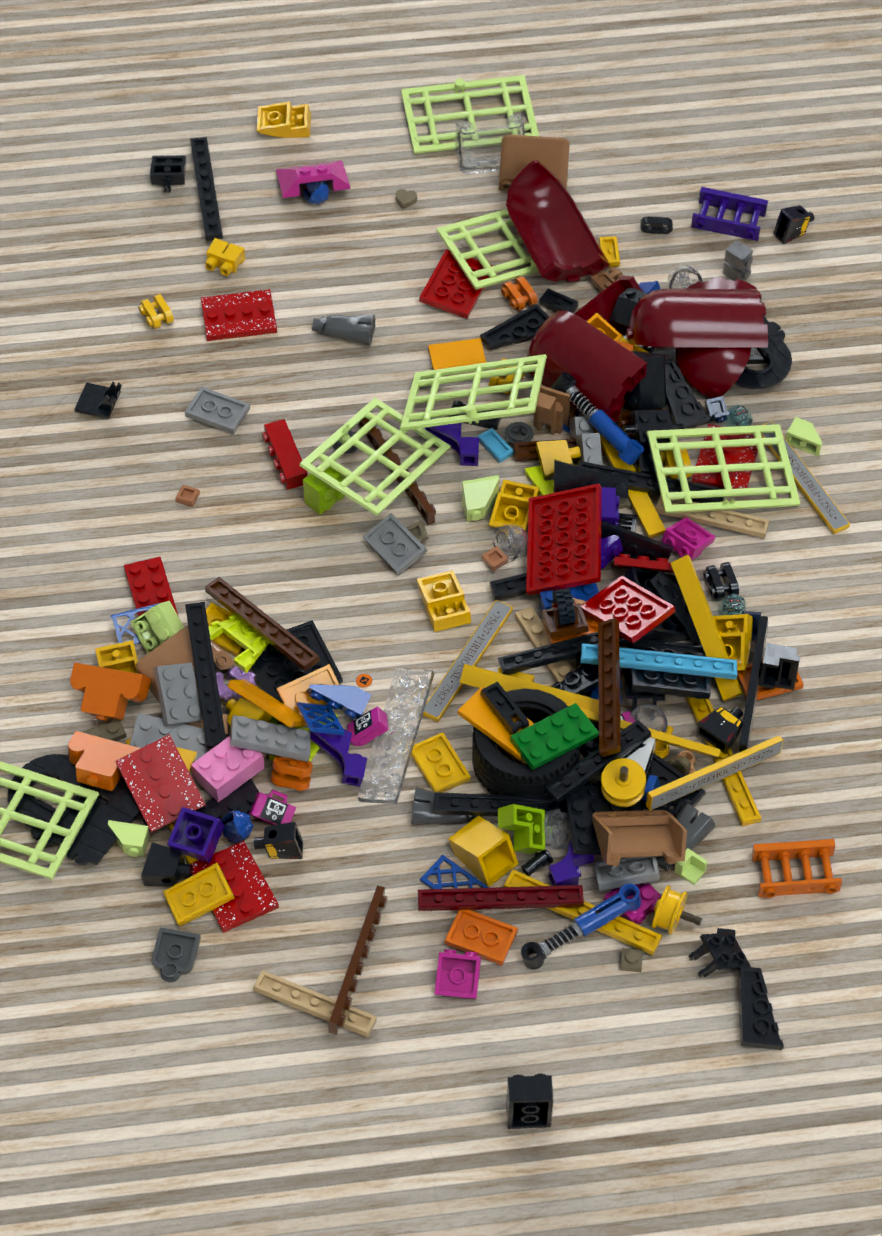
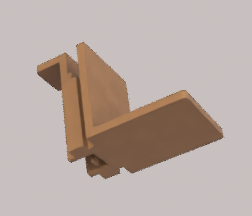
(553, 409)

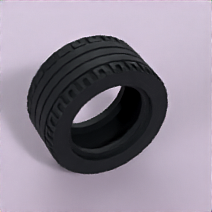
(510, 778)

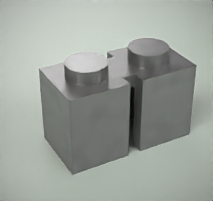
(738, 261)

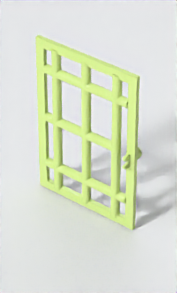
(461, 85)
(479, 252)
(472, 409)
(342, 435)
(724, 468)
(49, 828)

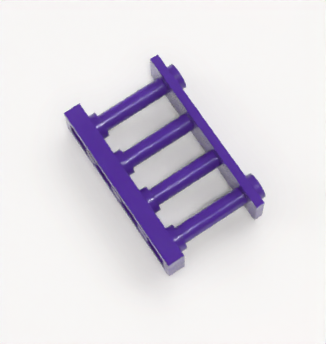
(734, 202)

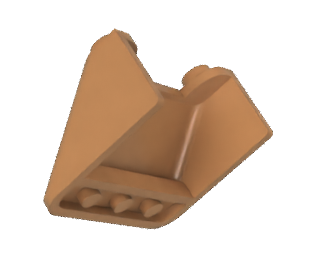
(521, 150)
(177, 651)
(639, 835)

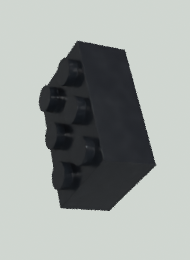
(529, 1101)

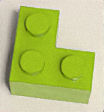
(527, 827)

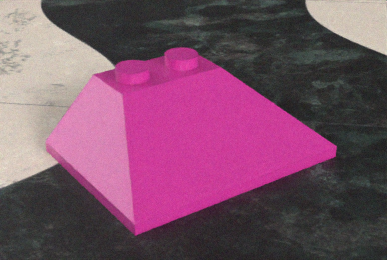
(291, 177)

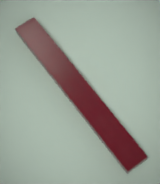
(500, 898)

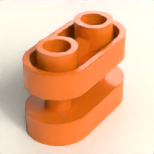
(519, 293)
(291, 773)

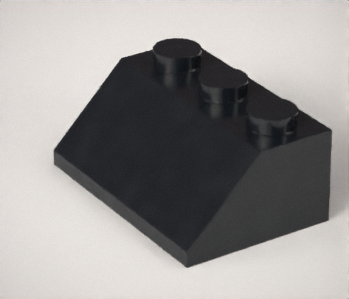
(624, 305)
(651, 390)

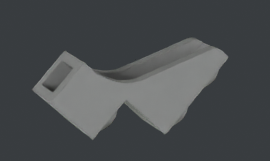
(586, 439)

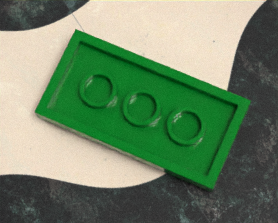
(554, 736)

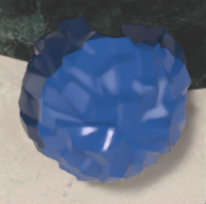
(316, 192)
(237, 826)

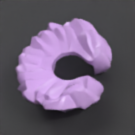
(235, 672)

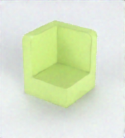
(692, 868)

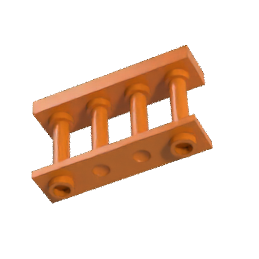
(792, 850)

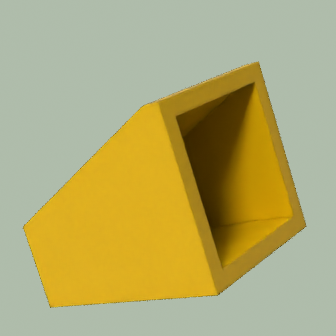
(484, 850)

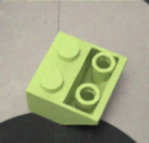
(157, 625)

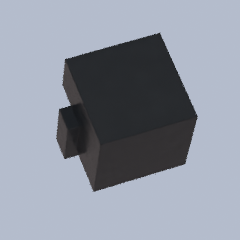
(779, 667)

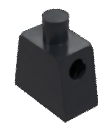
(164, 866)

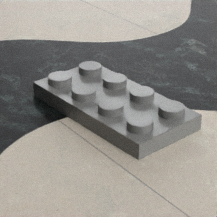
(150, 729)
(270, 738)

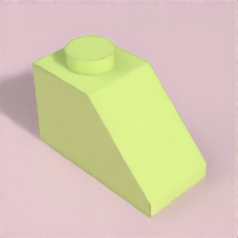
(804, 436)
(131, 837)

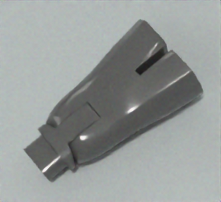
(354, 328)
(424, 810)
(697, 829)

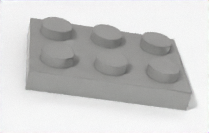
(217, 410)
(395, 544)
(178, 694)
(629, 871)

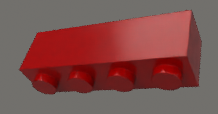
(285, 453)

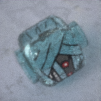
(739, 416)
(733, 605)

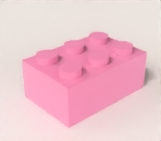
(226, 768)

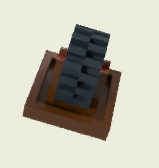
(564, 616)

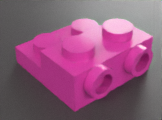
(687, 538)
(649, 898)
(458, 974)

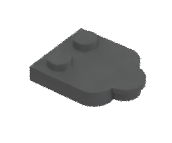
(175, 953)

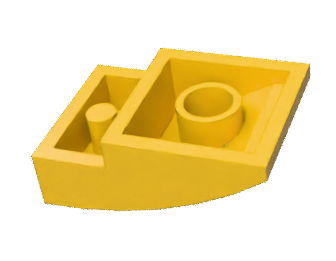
(284, 120)
(513, 504)
(444, 601)
(736, 637)
(118, 657)

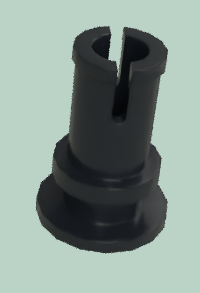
(536, 862)

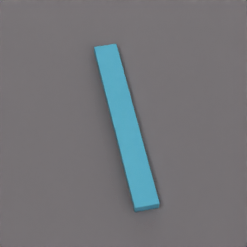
(667, 662)

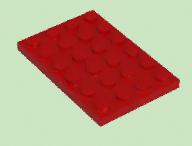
(564, 539)

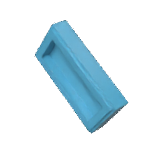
(495, 445)

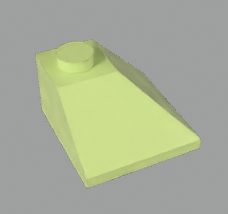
(479, 497)

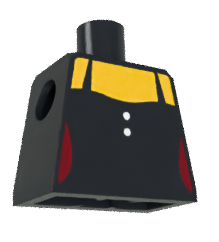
(792, 223)
(721, 728)
(281, 841)

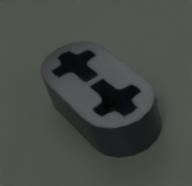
(656, 225)

